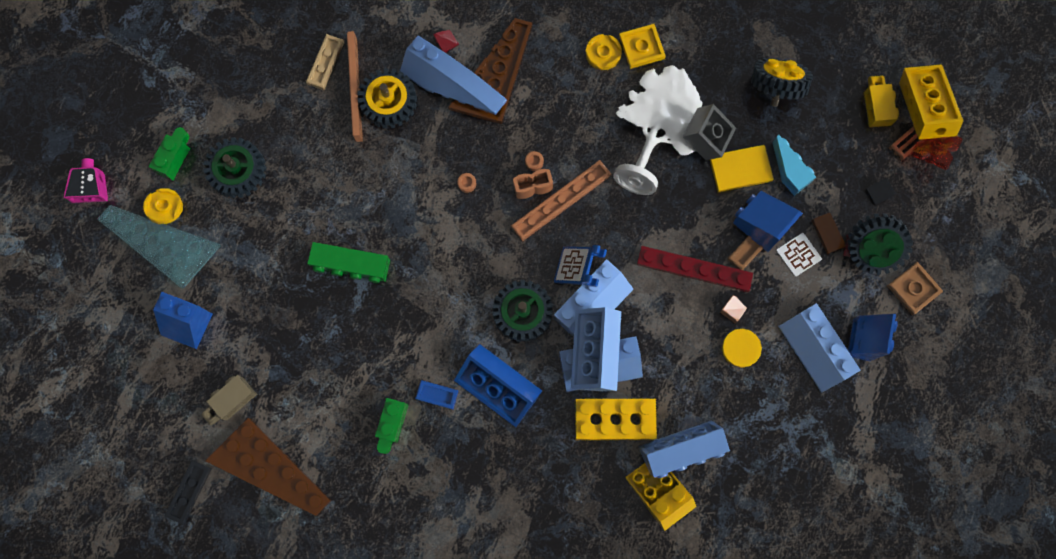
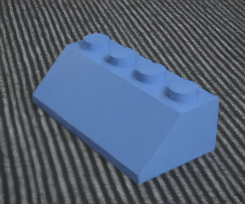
(628, 365)
(684, 449)

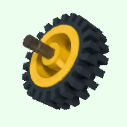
(781, 79)
(387, 98)

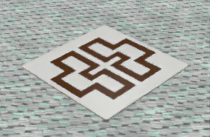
(799, 254)

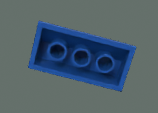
(497, 385)

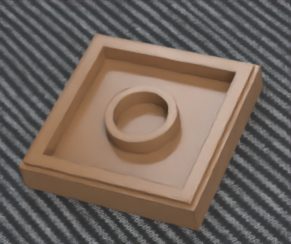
(915, 288)

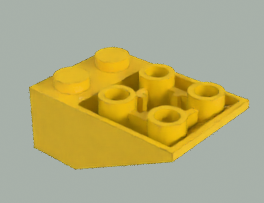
(663, 496)

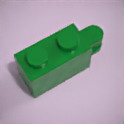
(171, 154)
(390, 424)

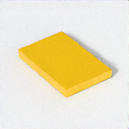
(741, 168)

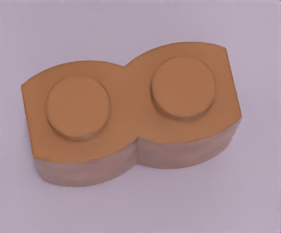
(535, 183)

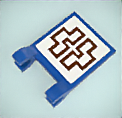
(576, 264)

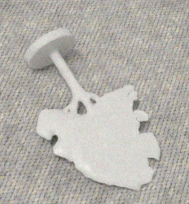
(665, 105)

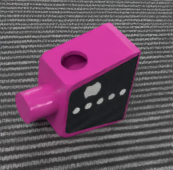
(86, 184)

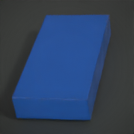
(437, 394)

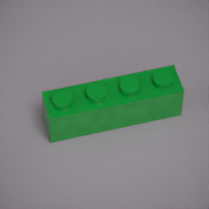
(348, 262)

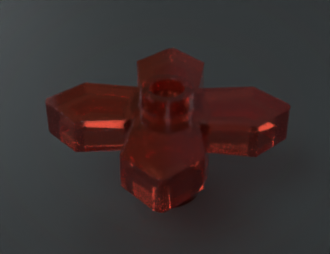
(937, 150)

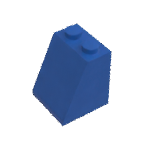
(766, 219)
(181, 320)

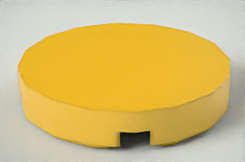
(603, 52)
(163, 206)
(741, 348)

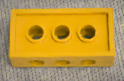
(930, 102)
(623, 408)

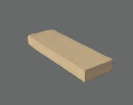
(325, 62)

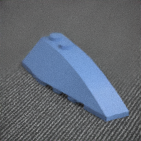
(444, 75)

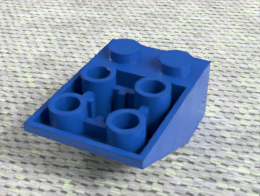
(872, 336)

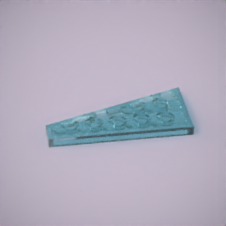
(167, 248)

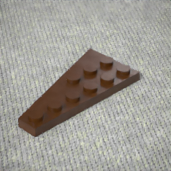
(500, 69)
(259, 461)

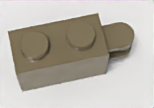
(228, 399)

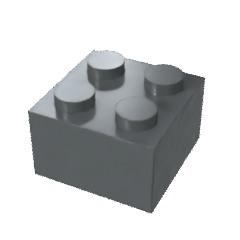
(709, 132)

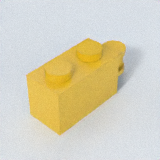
(880, 102)

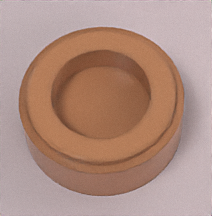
(534, 161)
(466, 182)

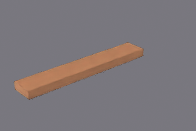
(354, 86)
(561, 200)

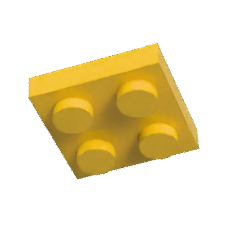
(642, 46)

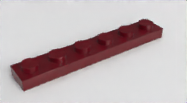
(695, 269)

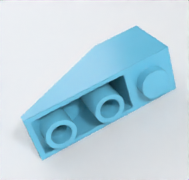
(793, 171)

